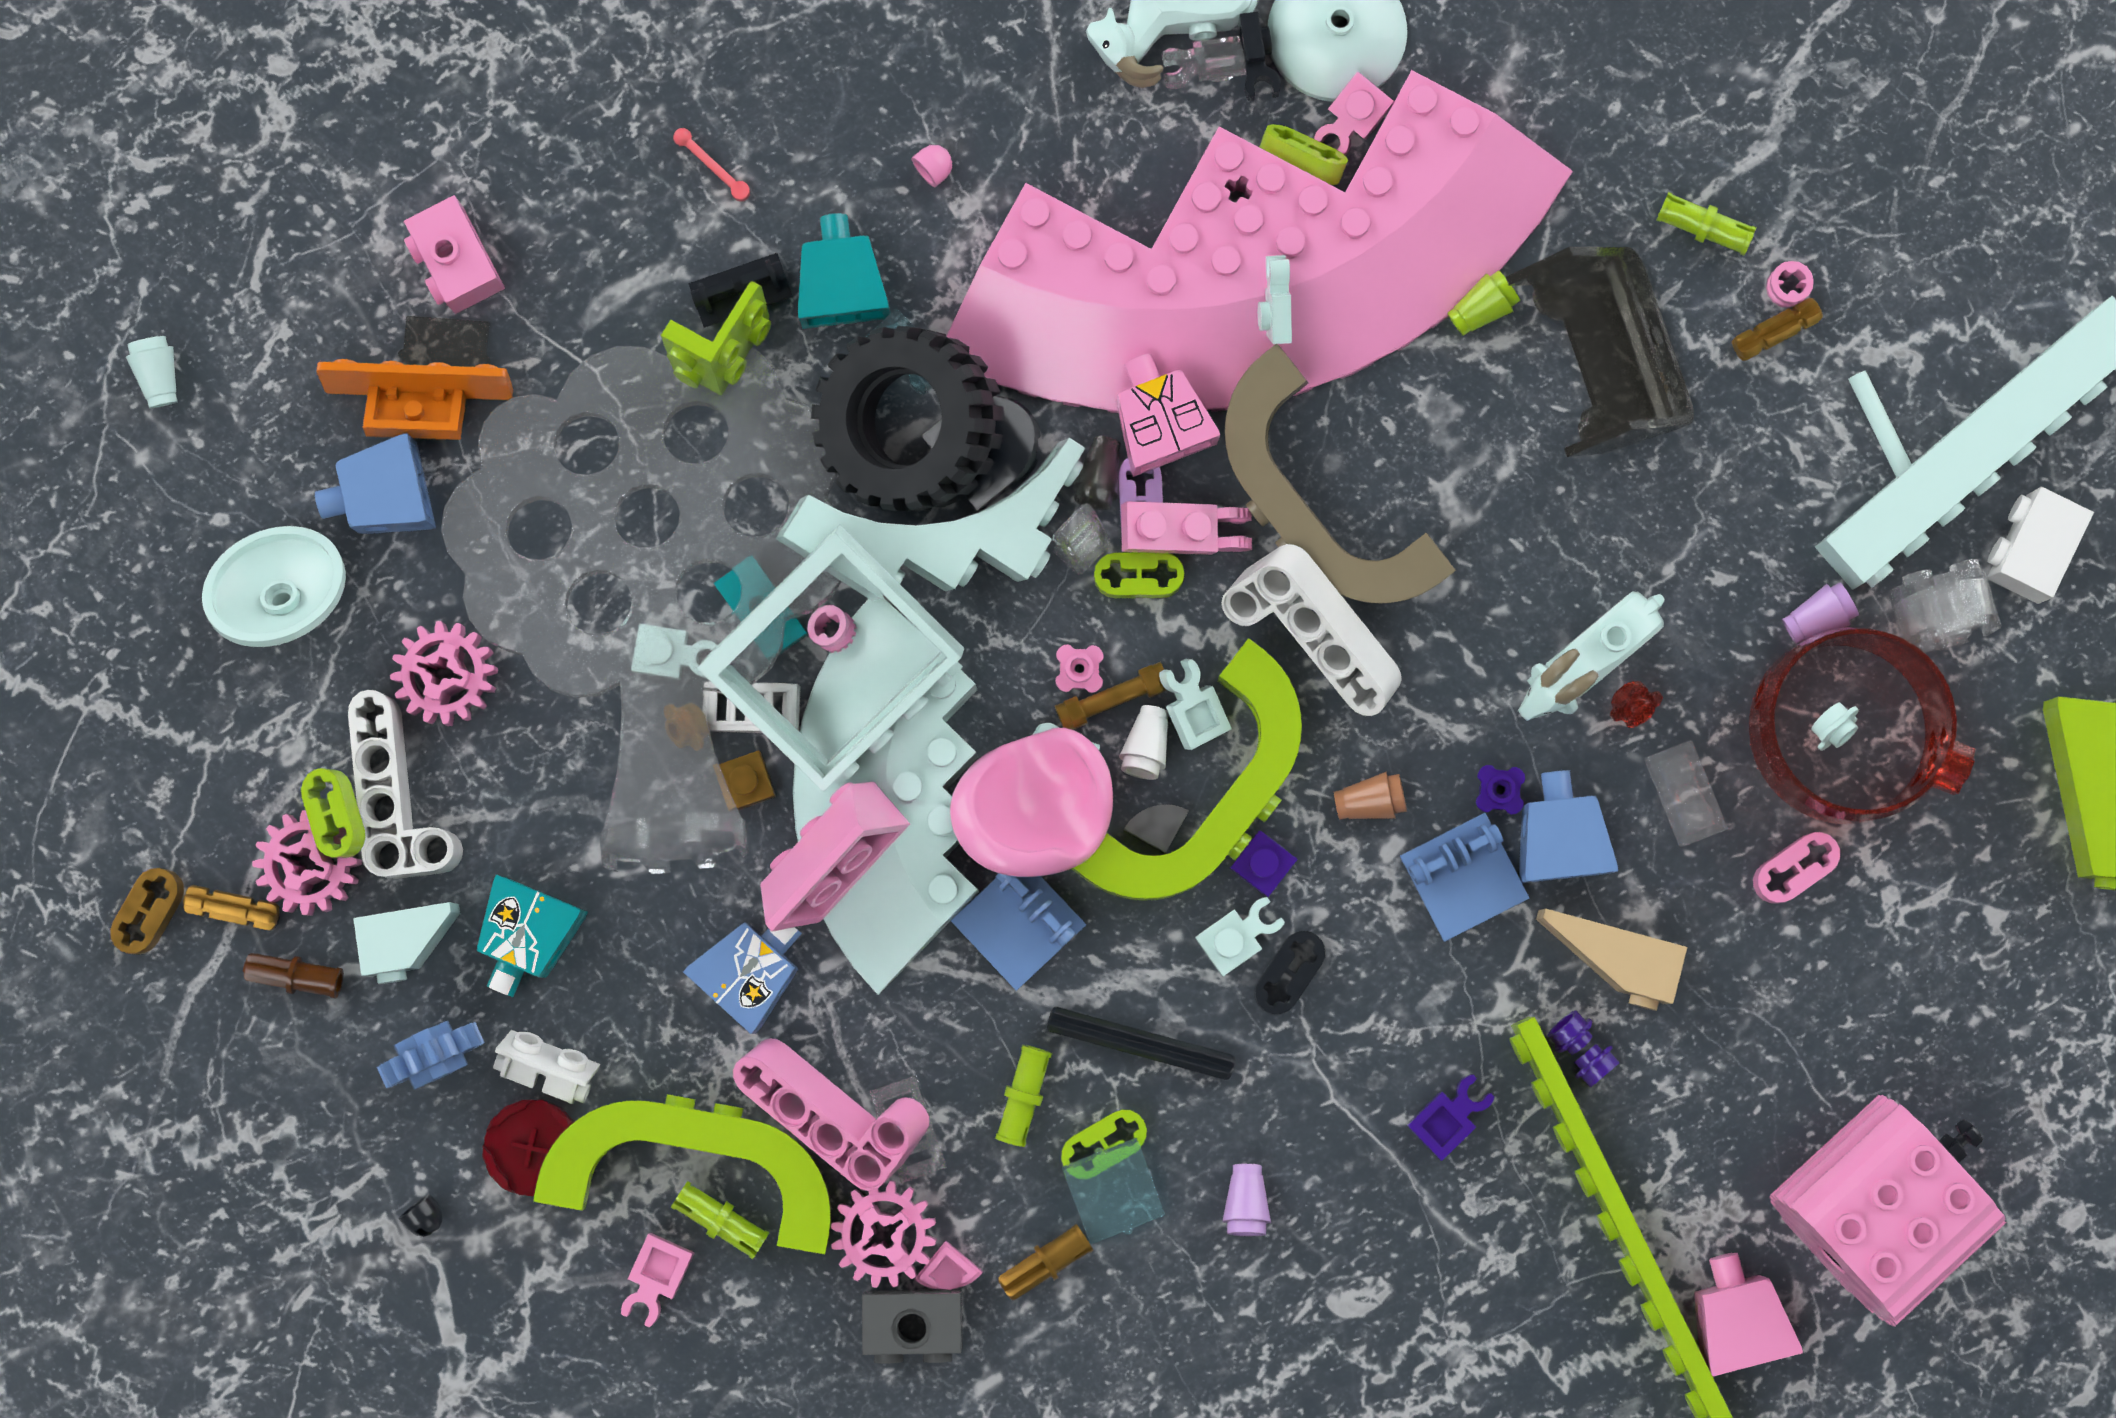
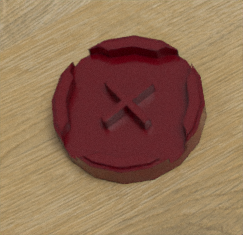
(520, 1141)

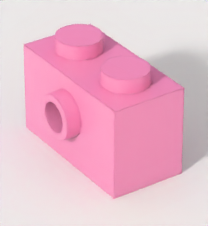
(453, 255)

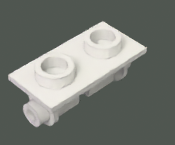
(526, 1056)

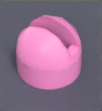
(933, 164)

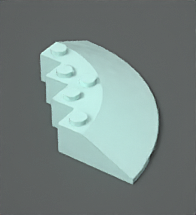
(912, 885)

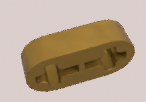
(137, 905)

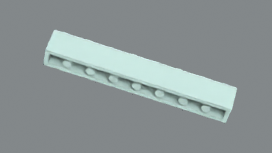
(1974, 451)

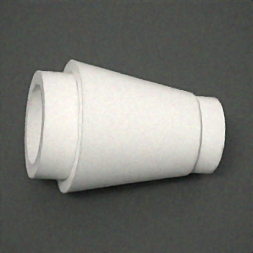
(1147, 744)

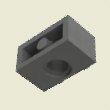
(938, 1309)

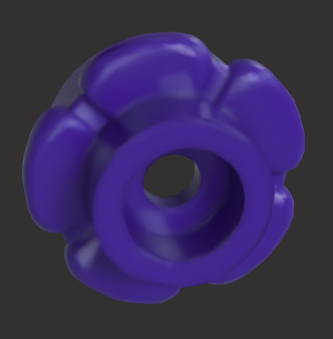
(1571, 1033)
(1595, 1064)

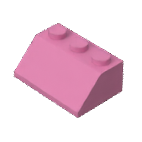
(830, 856)

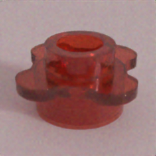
(1634, 704)

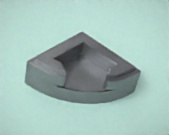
(1157, 825)

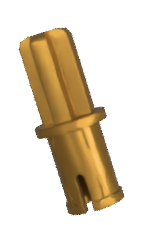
(1045, 1262)

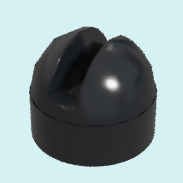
(422, 1217)

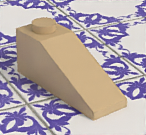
(1626, 960)

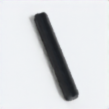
(1141, 1043)

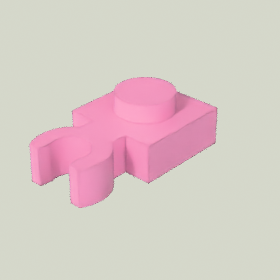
(1358, 110)
(657, 1271)

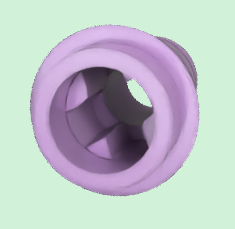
(1823, 611)
(1246, 1202)

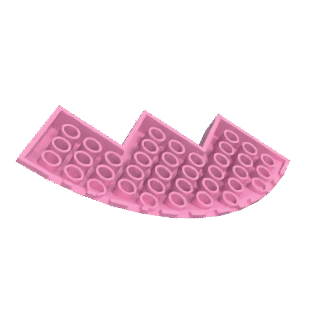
(1370, 267)

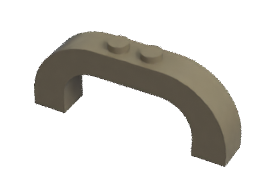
(1274, 500)

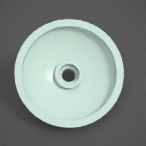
(1325, 58)
(273, 586)

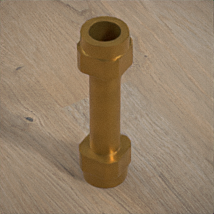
(1074, 712)

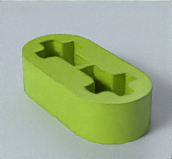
(1305, 153)
(1138, 586)
(335, 812)
(1102, 1129)

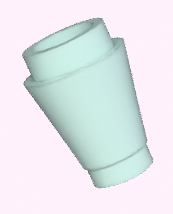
(154, 370)

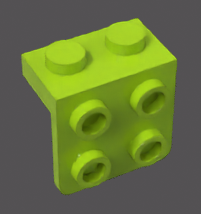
(723, 360)

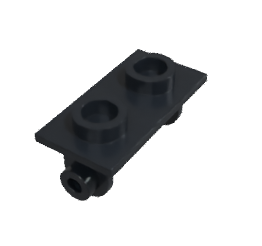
(719, 293)

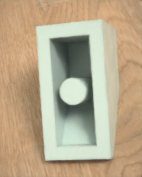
(401, 939)

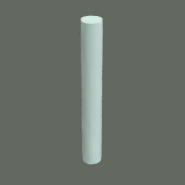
(1880, 423)

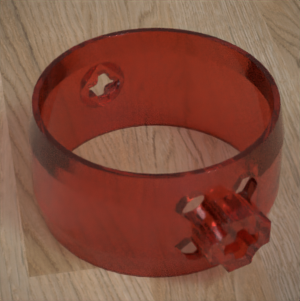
(1943, 763)

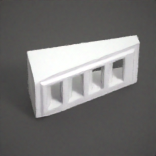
(790, 707)

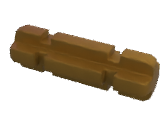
(1777, 329)
(231, 907)

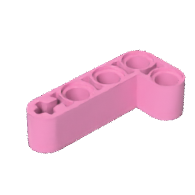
(827, 1119)

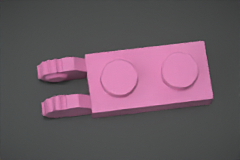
(1180, 528)

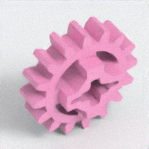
(439, 691)
(298, 880)
(896, 1253)

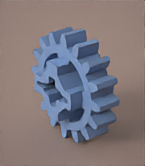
(430, 1055)

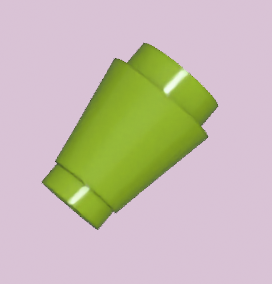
(1484, 303)

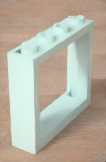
(875, 732)

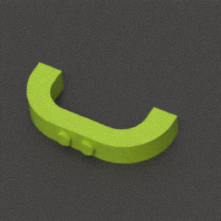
(1273, 702)
(576, 1153)

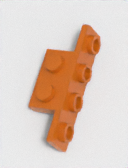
(414, 398)

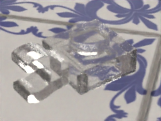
(1210, 59)

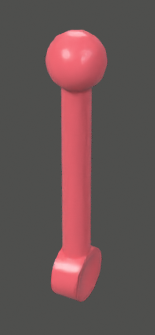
(739, 189)

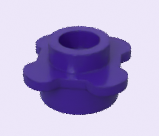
(1510, 780)

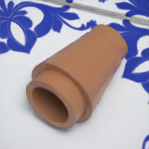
(1372, 798)

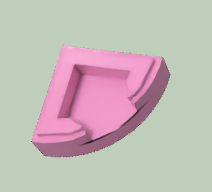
(948, 1270)

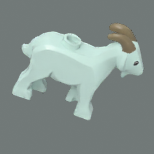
(1148, 20)
(1592, 656)

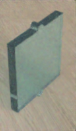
(1113, 1191)

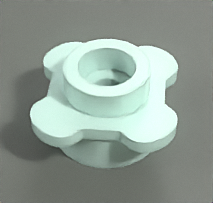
(1835, 726)

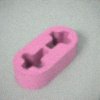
(1802, 877)

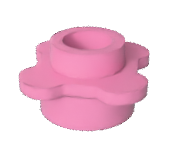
(1069, 678)

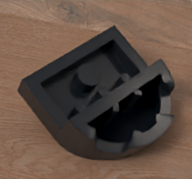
(1012, 461)

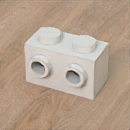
(2038, 544)

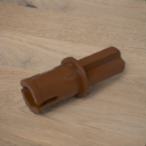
(293, 975)

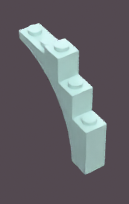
(945, 551)

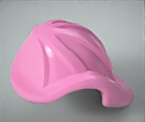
(1034, 804)

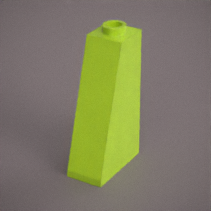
(2085, 766)

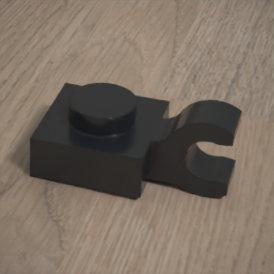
(1255, 45)

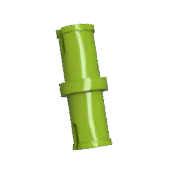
(1706, 223)
(1023, 1095)
(720, 1220)

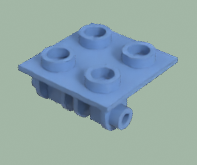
(1464, 876)
(1018, 925)

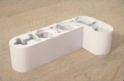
(1361, 672)
(394, 783)

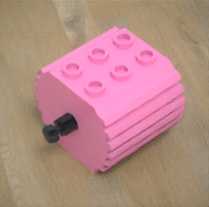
(1889, 1207)

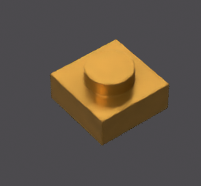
(748, 780)

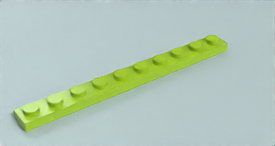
(1617, 1220)

